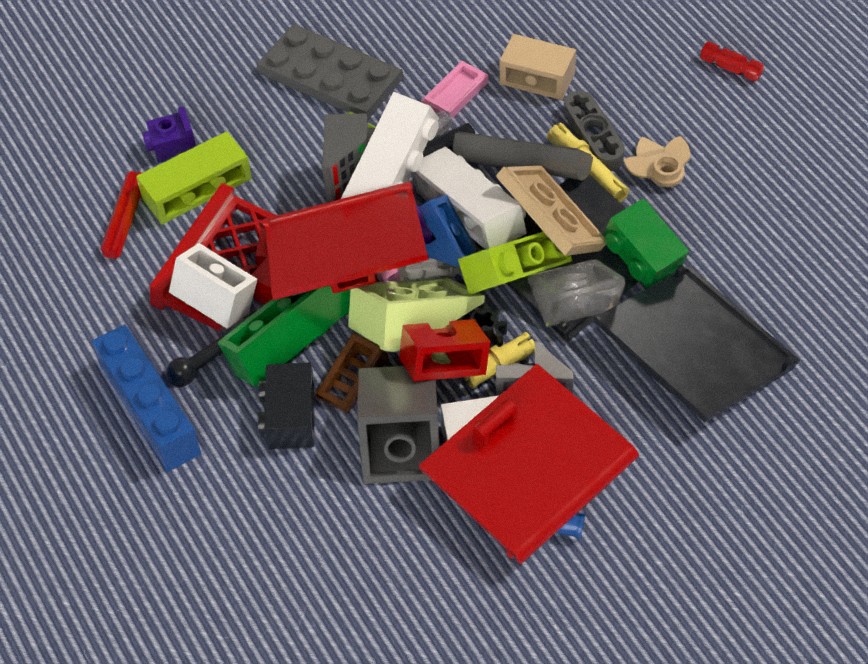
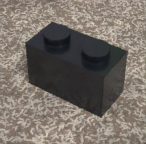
(288, 406)

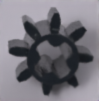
(490, 325)

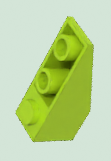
(510, 262)

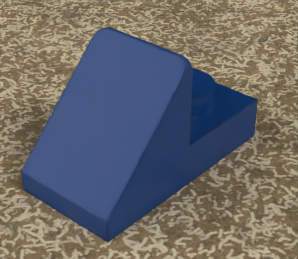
(451, 236)

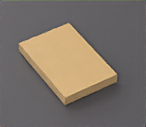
(552, 209)

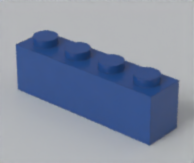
(146, 398)

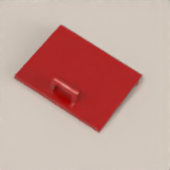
(344, 241)
(529, 462)

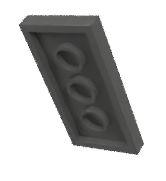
(330, 71)

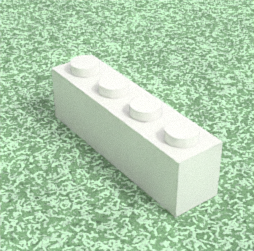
(394, 146)
(481, 205)

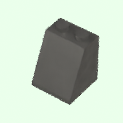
(395, 424)

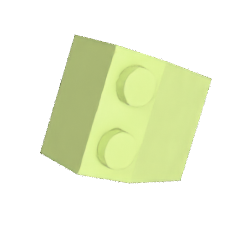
(384, 307)

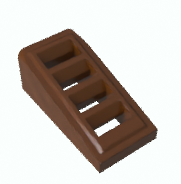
(354, 346)

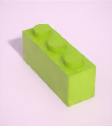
(193, 177)

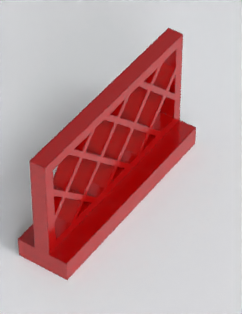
(205, 231)

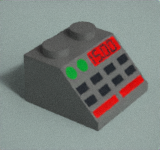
(343, 147)

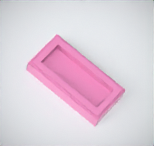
(456, 89)

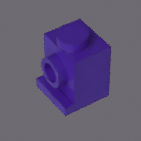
(169, 135)

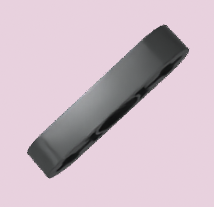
(594, 117)

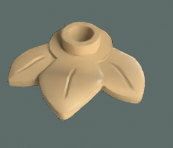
(659, 163)

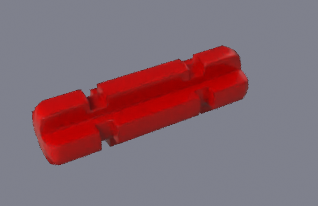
(732, 61)

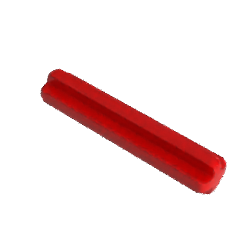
(121, 217)

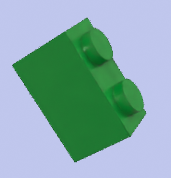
(645, 243)

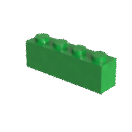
(281, 331)

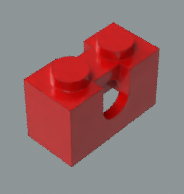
(460, 341)

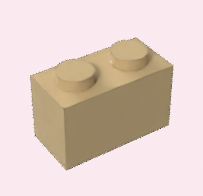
(537, 66)

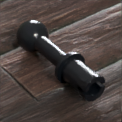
(183, 370)

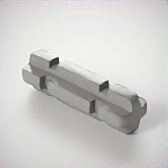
(427, 270)

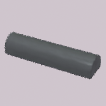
(506, 152)

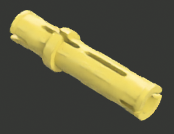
(562, 136)

